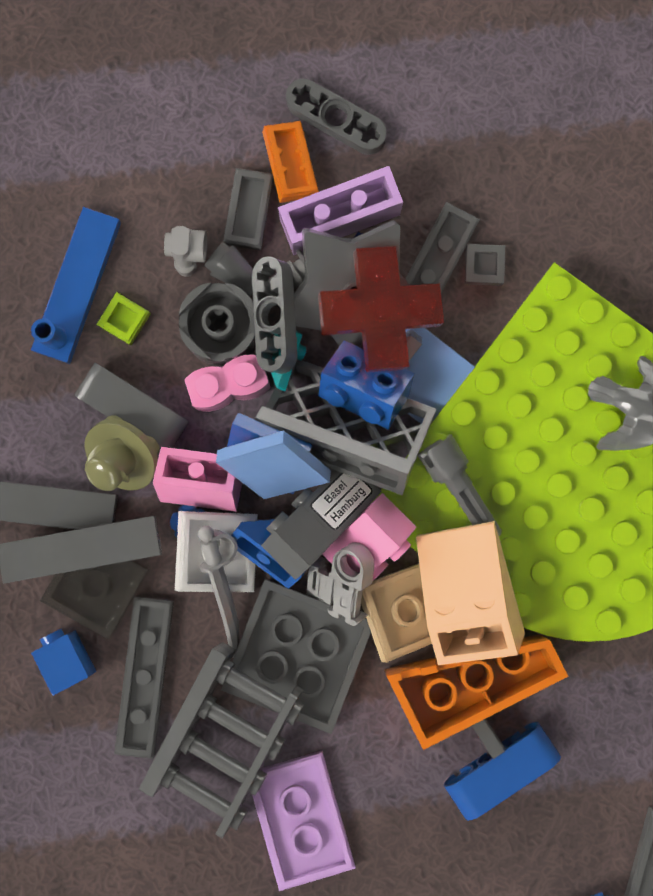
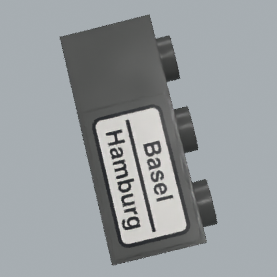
(317, 521)

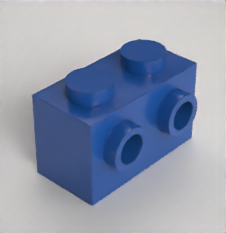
(367, 394)

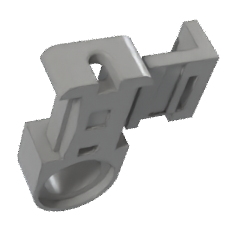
(333, 586)

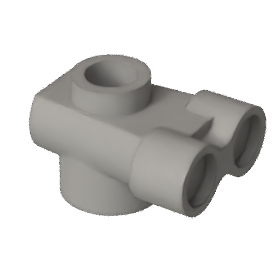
(186, 248)

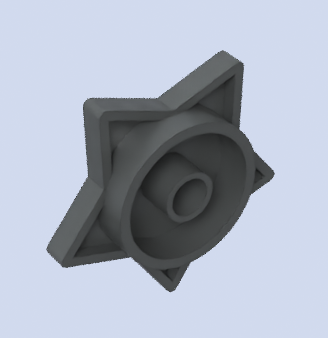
(331, 267)

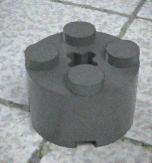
(211, 303)

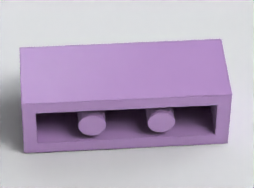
(343, 207)

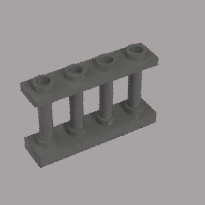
(184, 739)

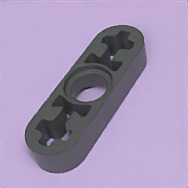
(306, 113)
(262, 303)

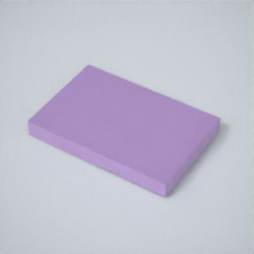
(302, 822)

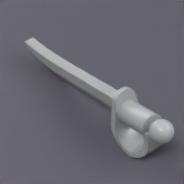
(216, 558)

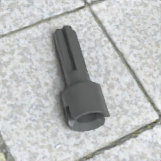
(447, 465)

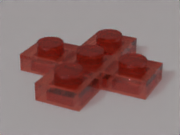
(380, 309)

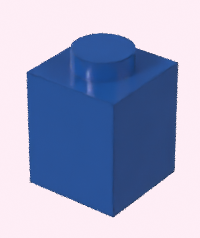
(63, 660)

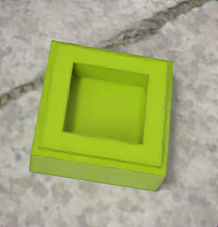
(123, 318)

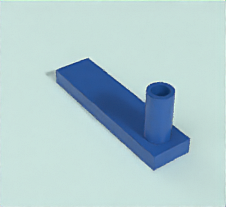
(75, 286)

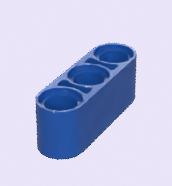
(491, 780)

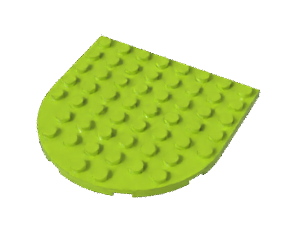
(567, 512)

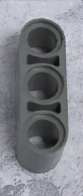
(116, 397)

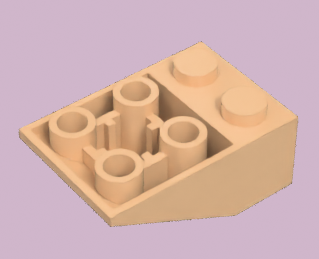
(468, 595)

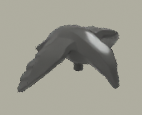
(634, 403)

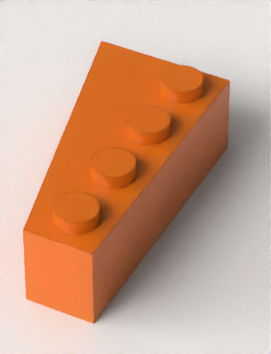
(458, 695)

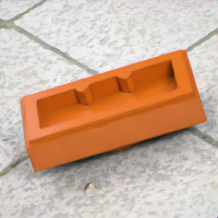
(290, 161)

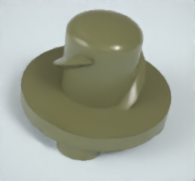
(119, 455)

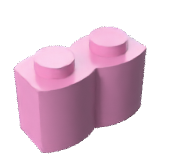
(217, 387)

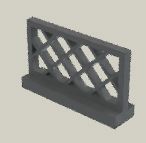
(335, 447)

